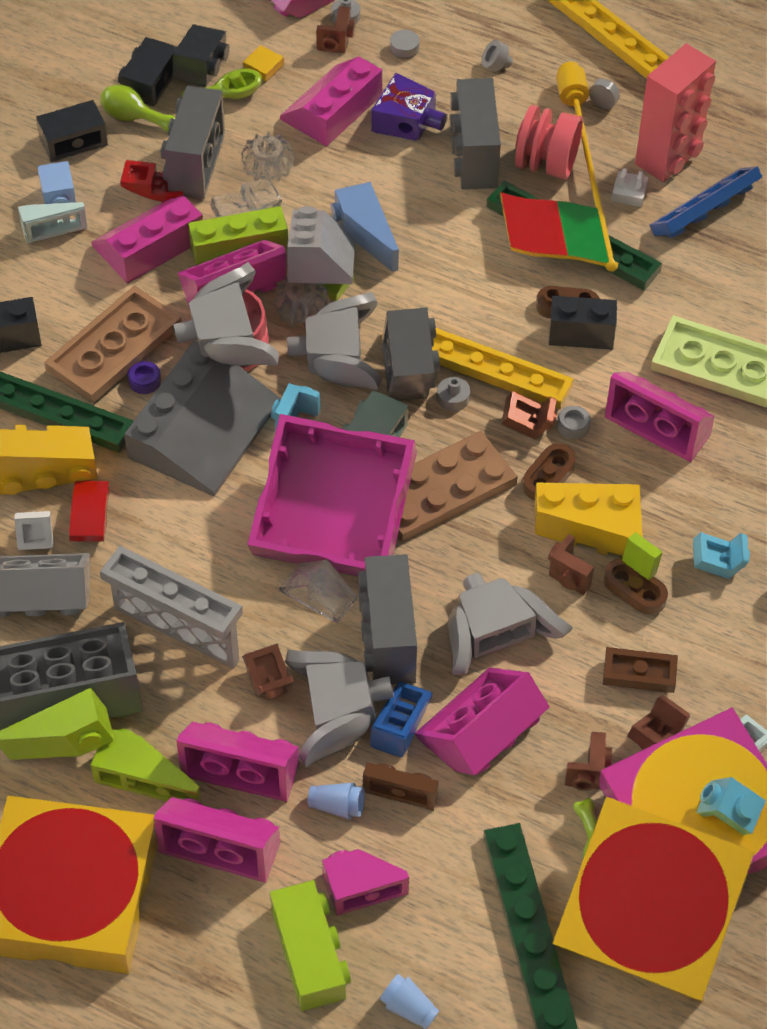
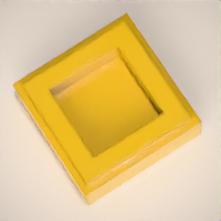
(264, 62)

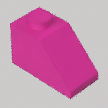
(361, 880)

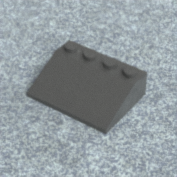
(200, 421)
(62, 665)

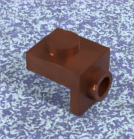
(336, 37)
(529, 416)
(568, 569)
(268, 671)
(661, 723)
(587, 776)

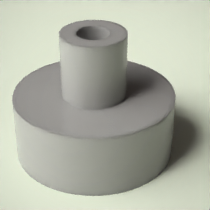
(355, 9)
(496, 56)
(453, 394)

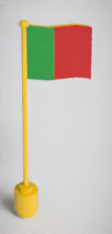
(562, 227)

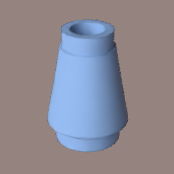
(338, 799)
(409, 1002)

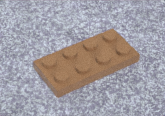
(112, 344)
(453, 483)

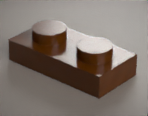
(640, 670)
(400, 786)

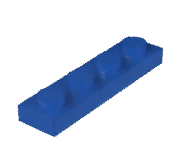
(714, 197)

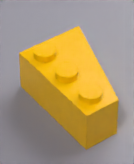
(44, 458)
(592, 513)

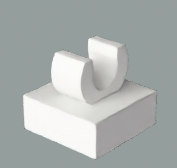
(629, 188)
(33, 530)

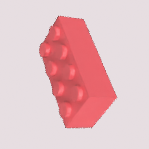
(675, 112)

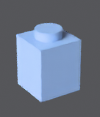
(56, 183)

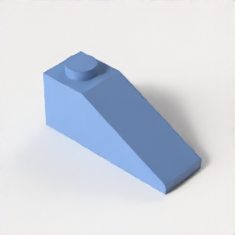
(364, 220)

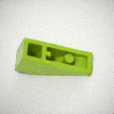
(60, 731)
(139, 768)

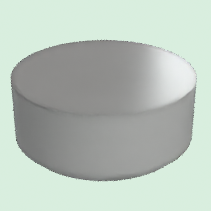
(404, 43)
(604, 93)
(573, 422)

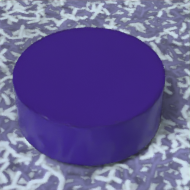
(144, 377)

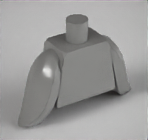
(223, 323)
(334, 343)
(496, 617)
(340, 700)

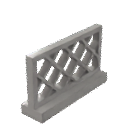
(174, 605)

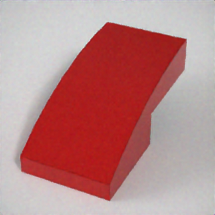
(145, 181)
(89, 511)

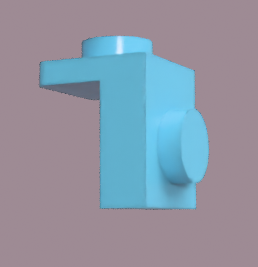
(296, 400)
(719, 555)
(731, 804)

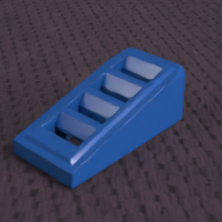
(393, 738)

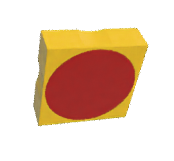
(73, 882)
(654, 898)

